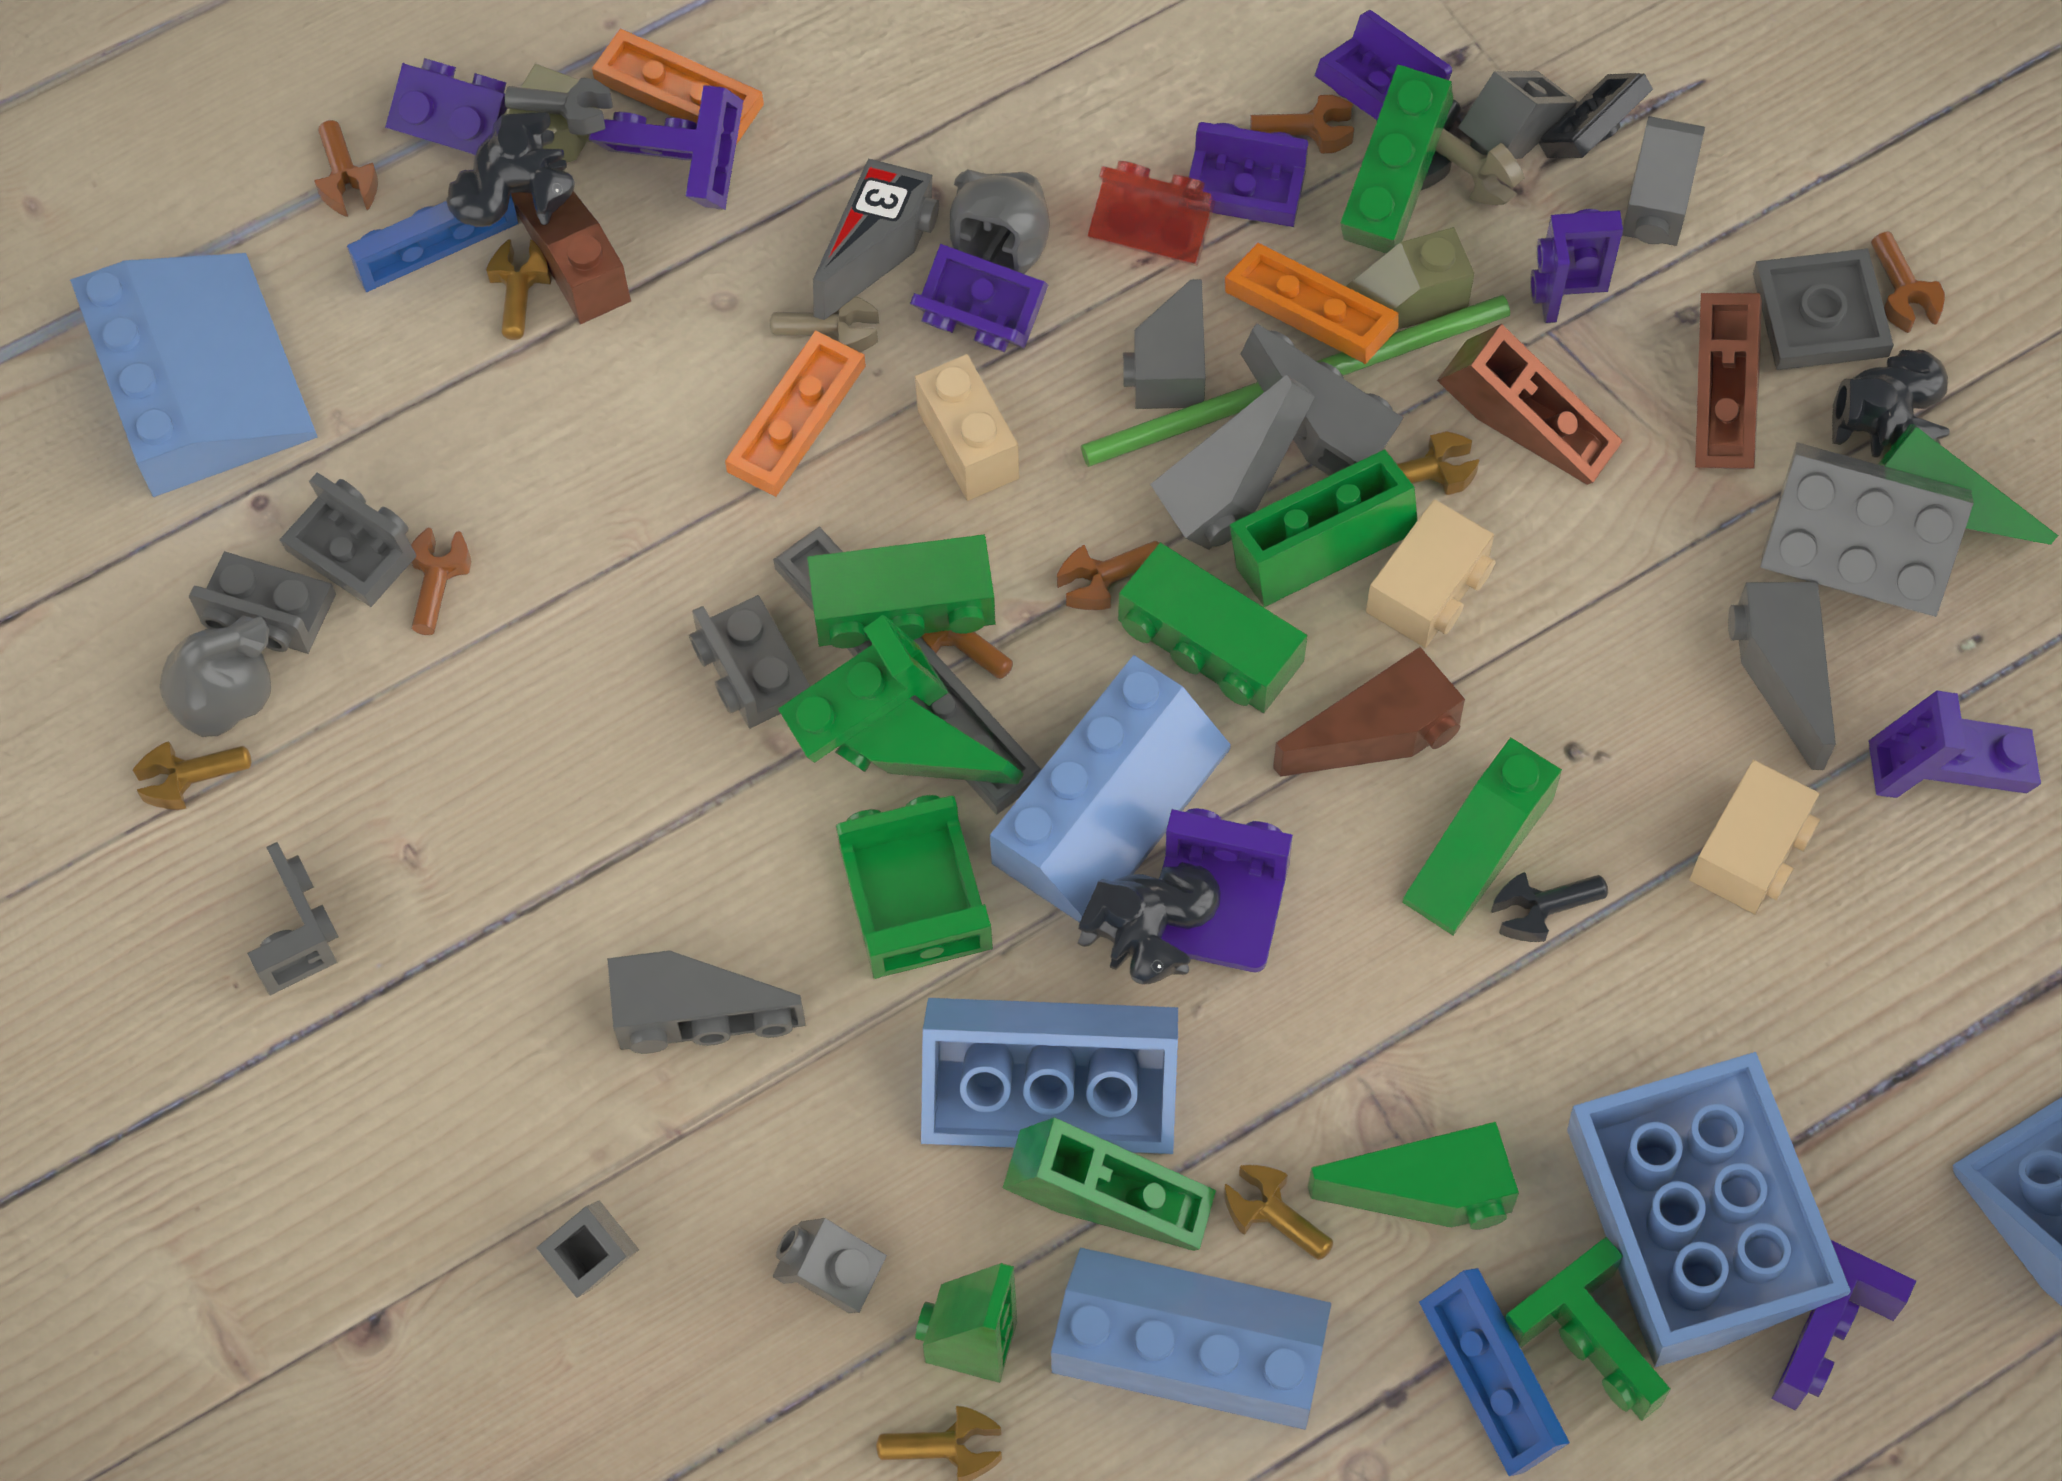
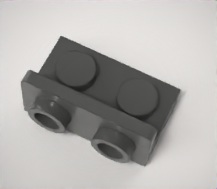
(285, 599)
(750, 658)

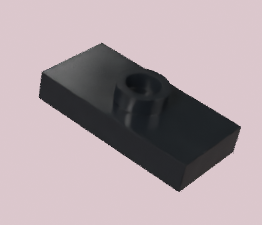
(1595, 116)

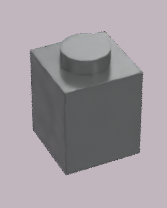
(587, 1248)

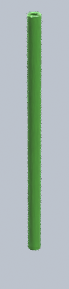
(1235, 401)

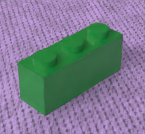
(1397, 159)
(1324, 527)
(913, 585)
(1211, 628)

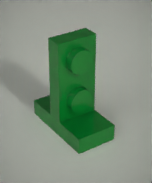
(862, 691)
(1590, 1331)

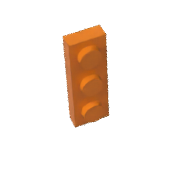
(667, 79)
(1312, 303)
(795, 413)

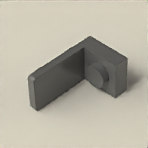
(299, 953)

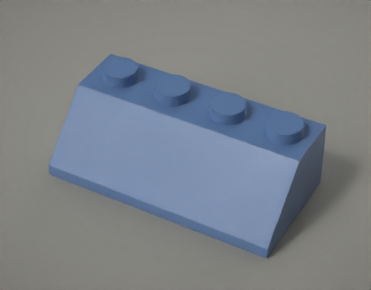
(1109, 789)
(1024, 1062)
(1190, 1338)

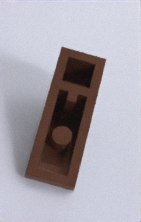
(577, 256)
(1728, 380)
(1528, 403)
(1377, 722)

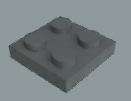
(1822, 309)

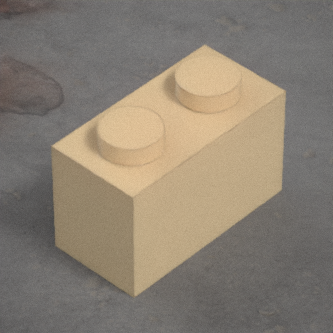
(967, 427)
(1431, 573)
(1755, 837)

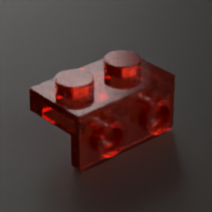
(1152, 213)

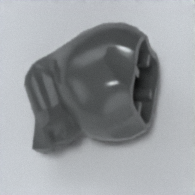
(1000, 218)
(218, 677)

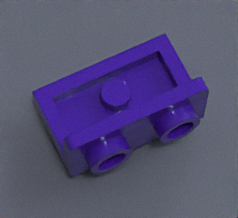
(1367, 62)
(445, 109)
(1250, 171)
(1575, 257)
(981, 297)

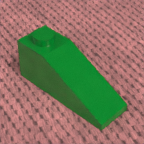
(1991, 510)
(924, 745)
(1483, 835)
(1431, 1180)
(1107, 1185)
(971, 1323)

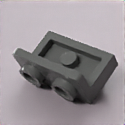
(350, 540)

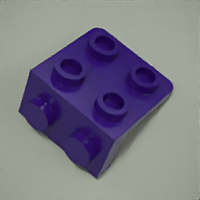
(1251, 874)

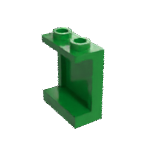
(913, 885)

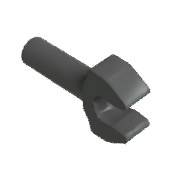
(570, 105)

